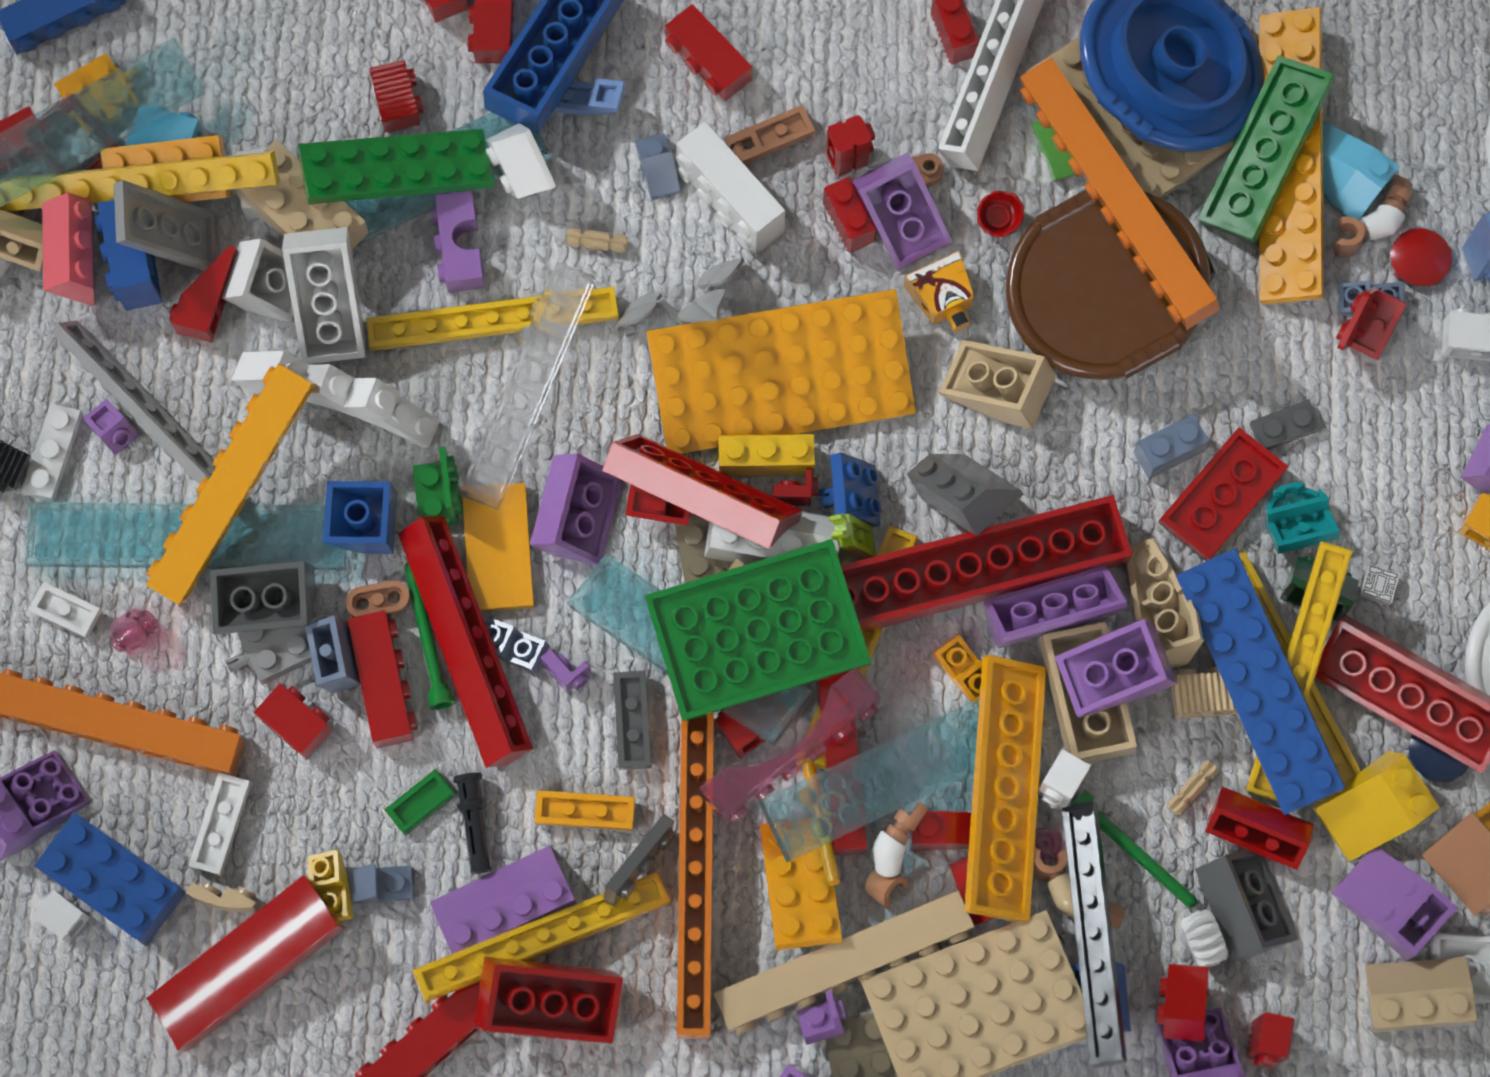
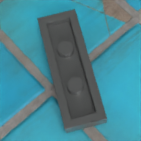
(632, 720)
(640, 860)

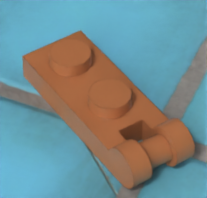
(771, 135)

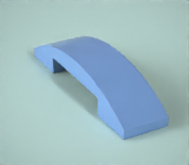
(592, 98)

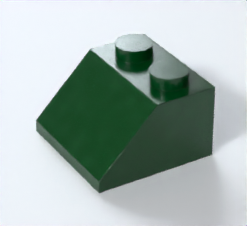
(1297, 583)

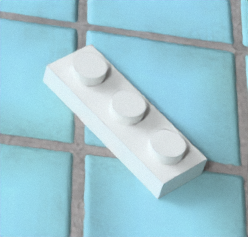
(52, 452)
(219, 824)

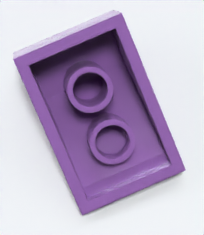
(902, 210)
(1116, 668)

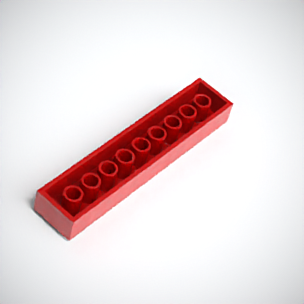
(984, 566)

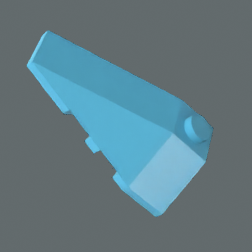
(1353, 172)

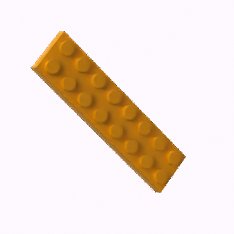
(1005, 789)

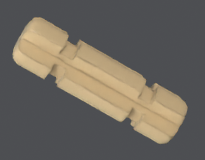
(597, 240)
(1192, 788)

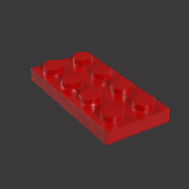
(1223, 494)

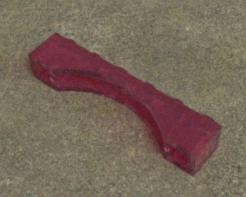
(737, 787)

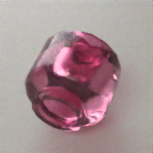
(134, 631)

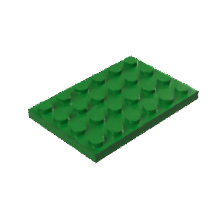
(757, 630)

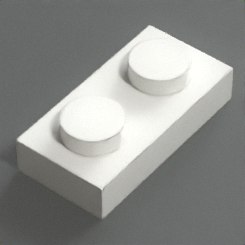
(65, 610)

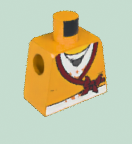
(942, 291)

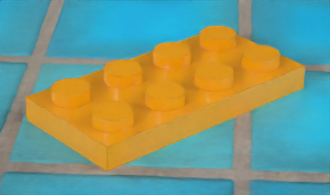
(167, 152)
(799, 898)

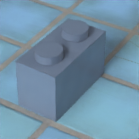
(1171, 446)
(332, 654)

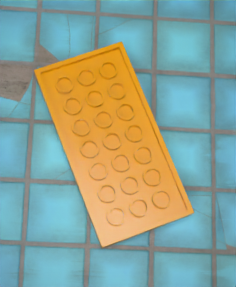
(782, 371)

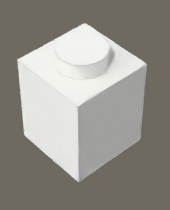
(59, 915)

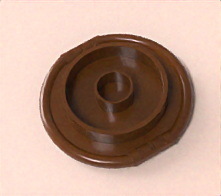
(1085, 299)

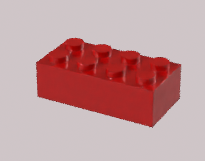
(548, 1000)

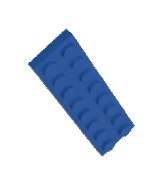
(1261, 682)

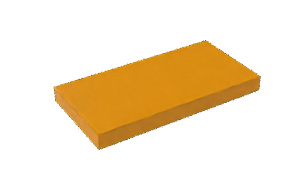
(499, 552)

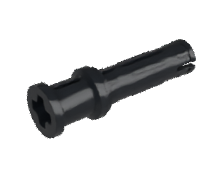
(472, 807)

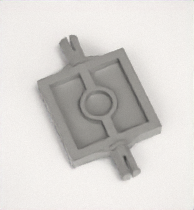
(273, 651)

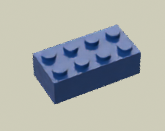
(110, 879)

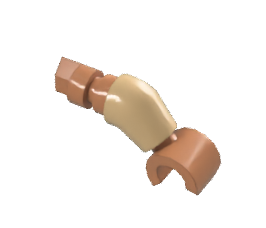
(1061, 889)

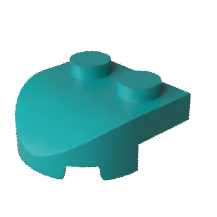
(1299, 518)

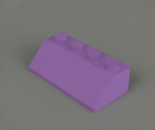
(1053, 606)
(503, 900)

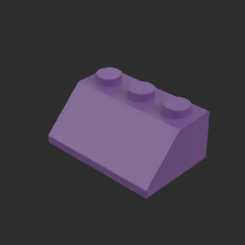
(576, 509)

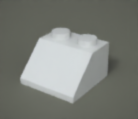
(519, 162)
(259, 281)

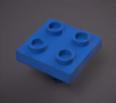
(853, 489)

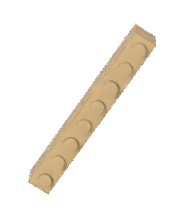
(838, 964)

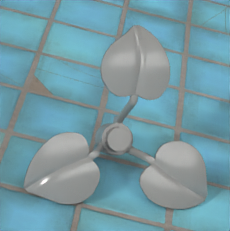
(703, 309)

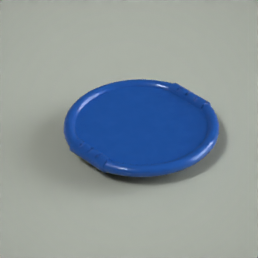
(1172, 69)

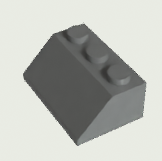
(963, 490)
(262, 597)
(1246, 904)

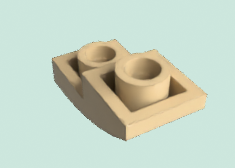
(231, 900)

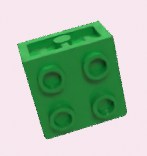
(436, 488)

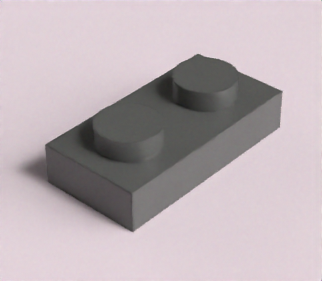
(1286, 425)

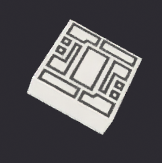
(1379, 585)

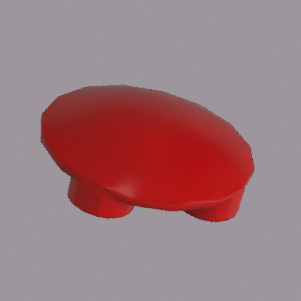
(1420, 257)

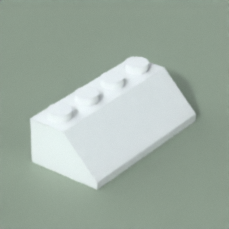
(729, 546)

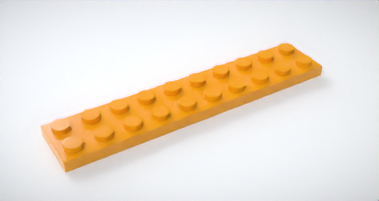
(1294, 231)

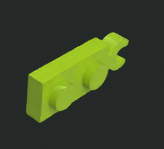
(853, 535)

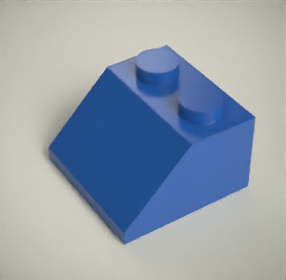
(360, 516)

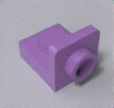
(110, 426)
(560, 669)
(822, 1020)

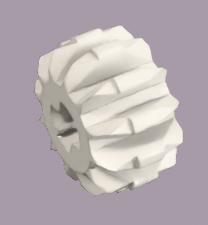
(1204, 938)

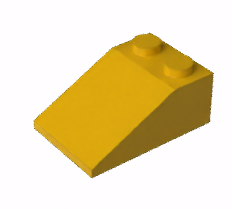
(1376, 805)

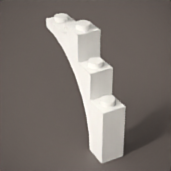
(359, 397)

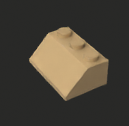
(1420, 994)

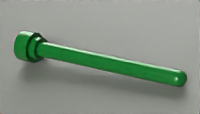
(440, 694)
(1140, 855)

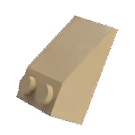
(999, 382)

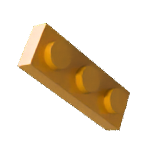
(584, 810)

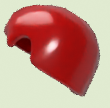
(1000, 214)

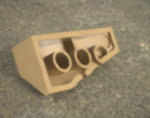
(1162, 602)

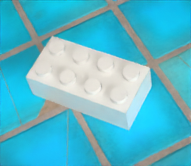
(729, 188)
(324, 295)

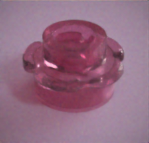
(1053, 840)

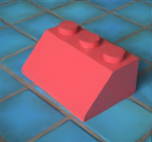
(69, 248)

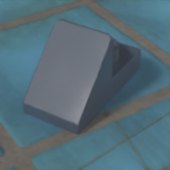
(658, 166)
(379, 885)

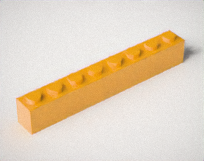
(230, 483)

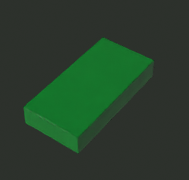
(420, 802)

